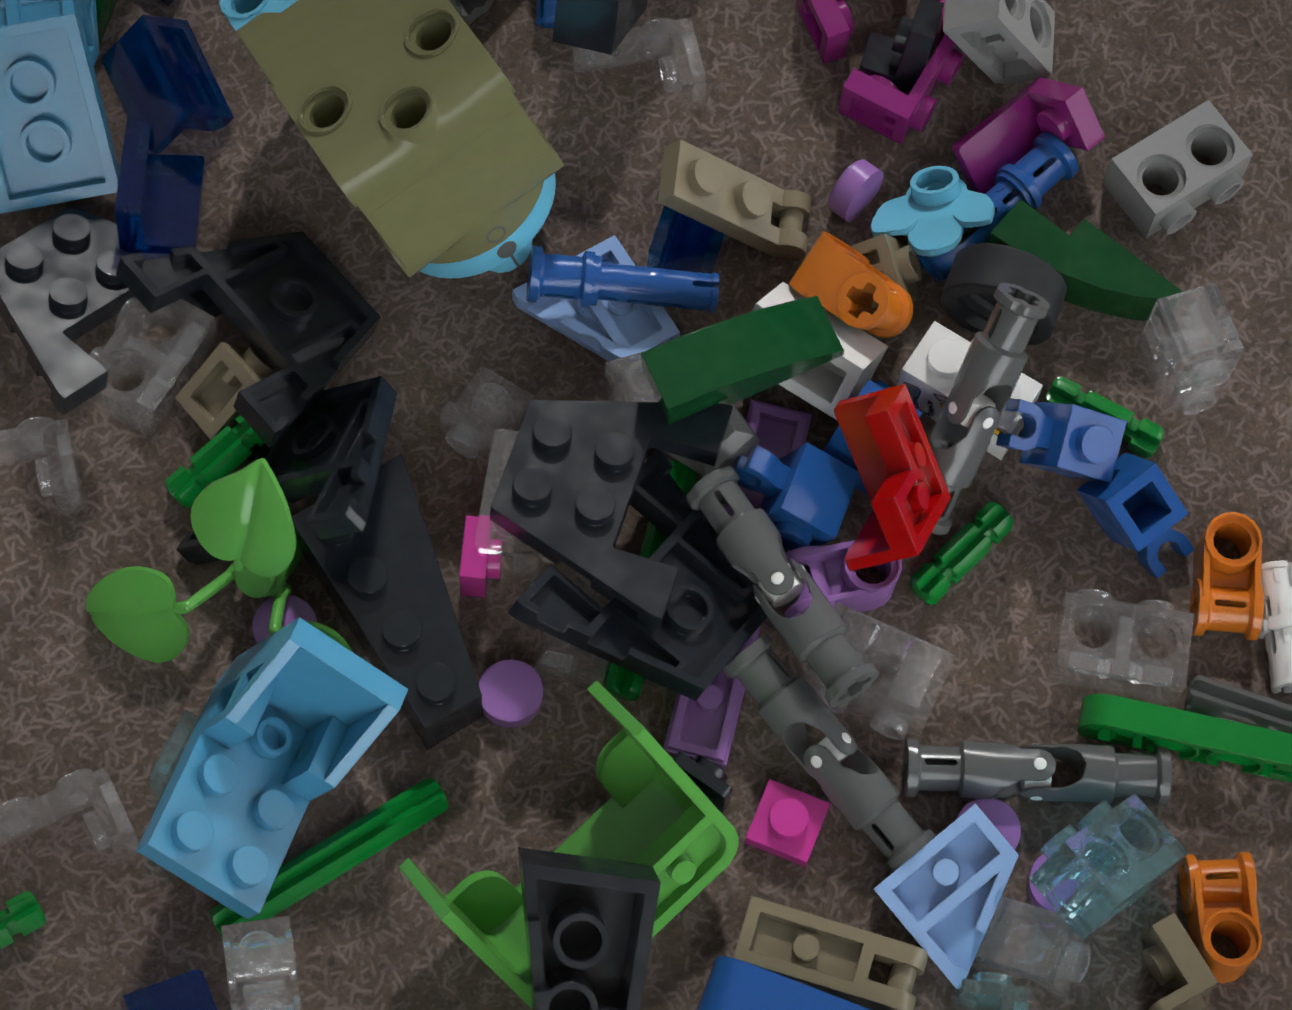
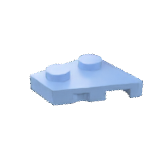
(610, 326)
(952, 891)

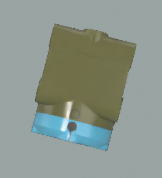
(409, 125)

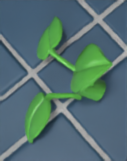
(234, 519)

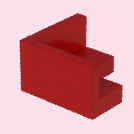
(897, 474)

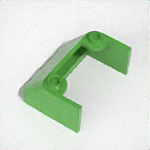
(650, 820)

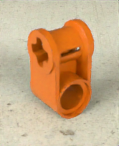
(850, 285)
(1226, 590)
(1222, 901)

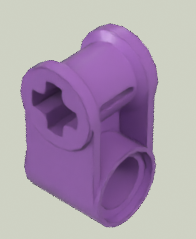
(839, 584)

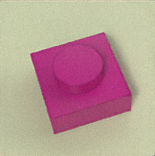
(476, 566)
(787, 823)

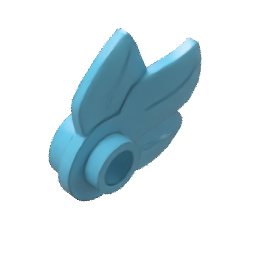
(933, 212)

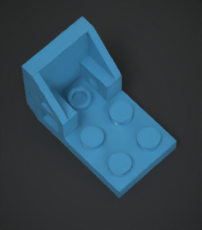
(51, 106)
(266, 744)

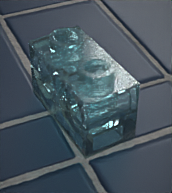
(1106, 863)

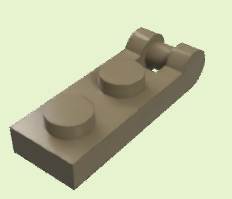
(734, 201)
(829, 955)

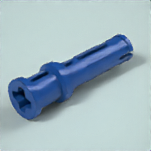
(1015, 183)
(591, 280)

